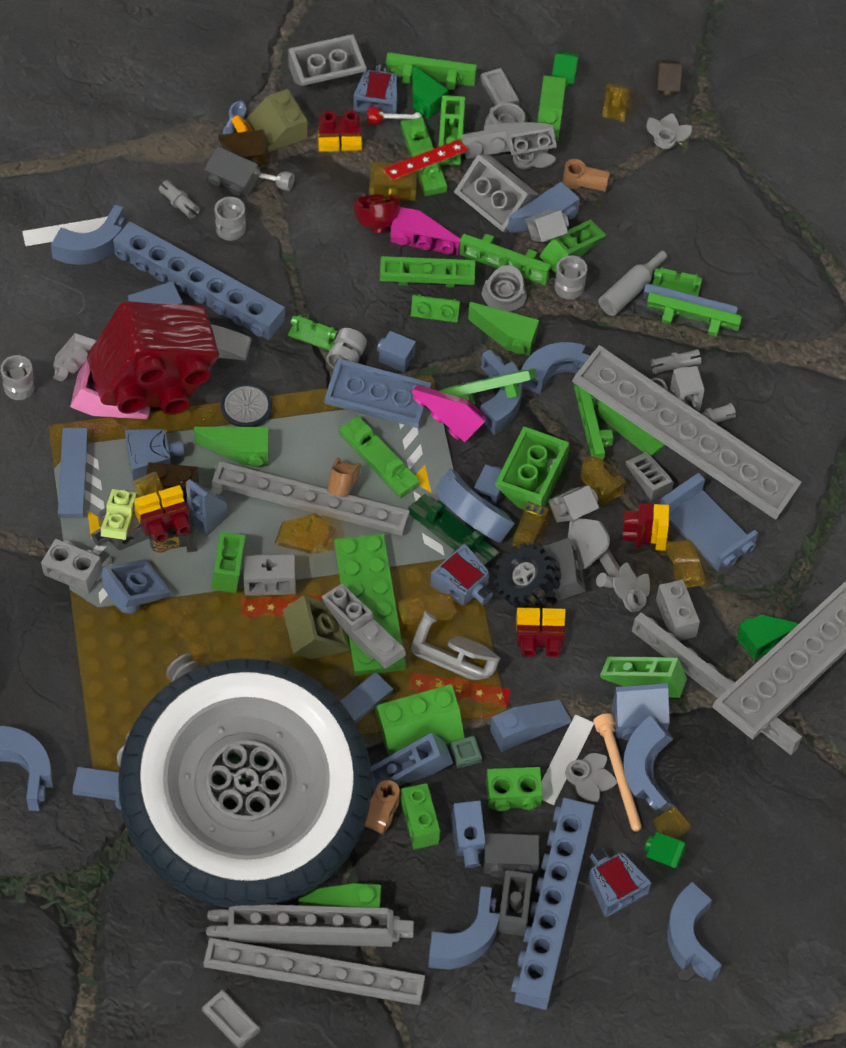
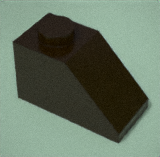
(668, 76)
(248, 145)

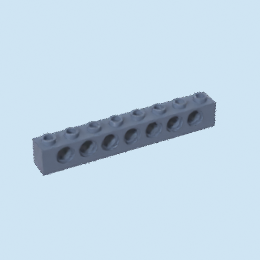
(199, 280)
(537, 991)

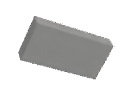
(498, 87)
(230, 1019)

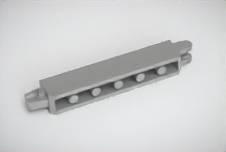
(310, 925)

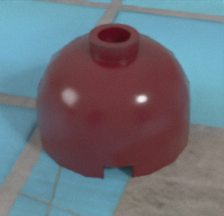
(376, 212)

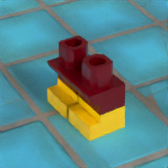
(332, 126)
(163, 512)
(647, 525)
(529, 632)

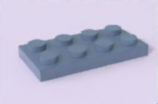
(375, 393)

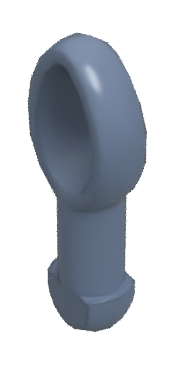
(237, 108)

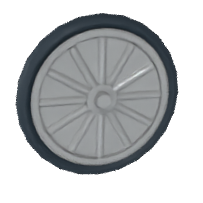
(246, 405)

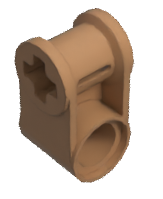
(343, 477)
(381, 808)

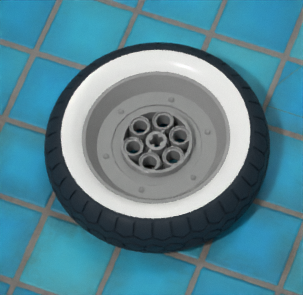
(241, 853)

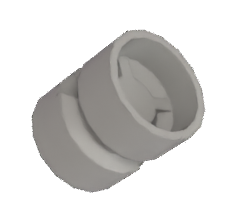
(230, 218)
(570, 277)
(347, 346)
(17, 377)

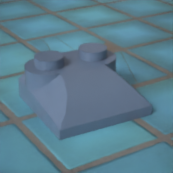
(132, 585)

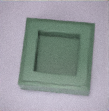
(465, 752)

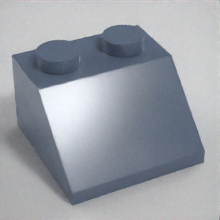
(635, 704)

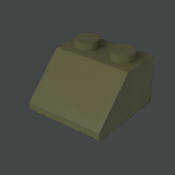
(280, 120)
(314, 629)

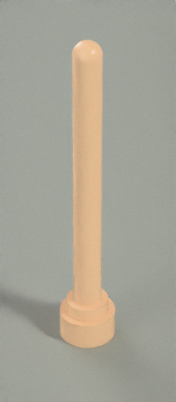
(605, 726)

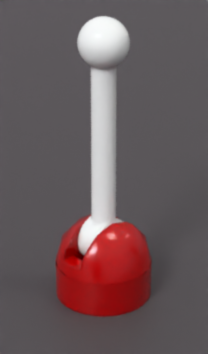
(376, 115)

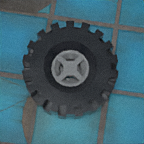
(514, 576)

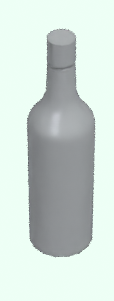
(629, 285)

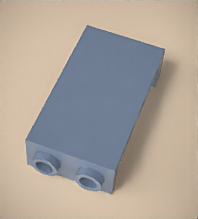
(707, 524)

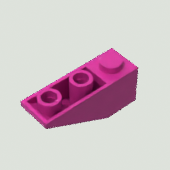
(420, 231)
(456, 412)

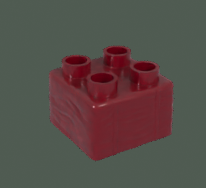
(153, 356)

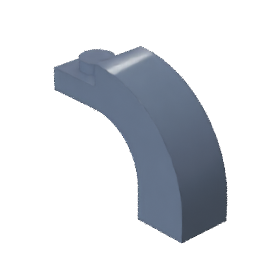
(91, 246)
(554, 360)
(499, 409)
(472, 508)
(27, 751)
(639, 759)
(684, 947)
(463, 948)

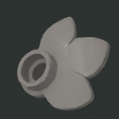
(668, 131)
(537, 159)
(631, 589)
(594, 776)

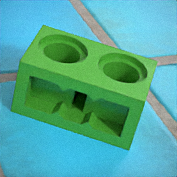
(228, 562)
(513, 781)
(420, 816)

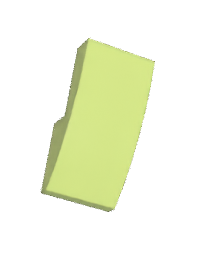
(118, 514)

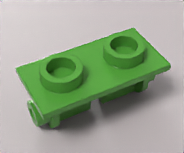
(679, 282)
(435, 308)
(312, 332)

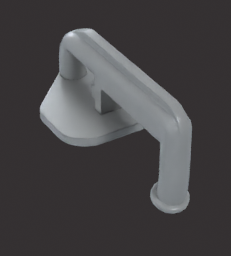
(592, 544)
(450, 661)

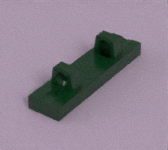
(451, 529)

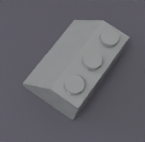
(325, 60)
(494, 191)

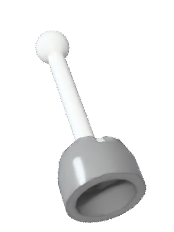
(283, 180)

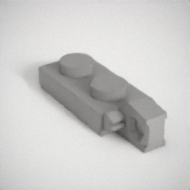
(72, 356)

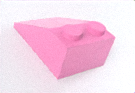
(87, 399)

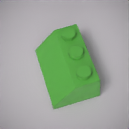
(532, 468)
(419, 715)

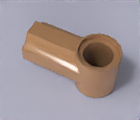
(579, 175)

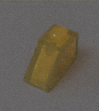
(617, 101)
(306, 534)

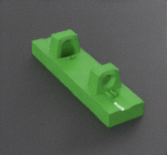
(439, 70)
(418, 142)
(496, 256)
(427, 271)
(693, 311)
(509, 381)
(595, 438)
(379, 457)

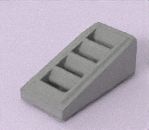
(652, 490)

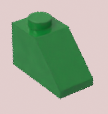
(566, 66)
(426, 93)
(762, 634)
(665, 850)

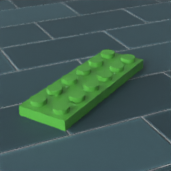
(366, 573)

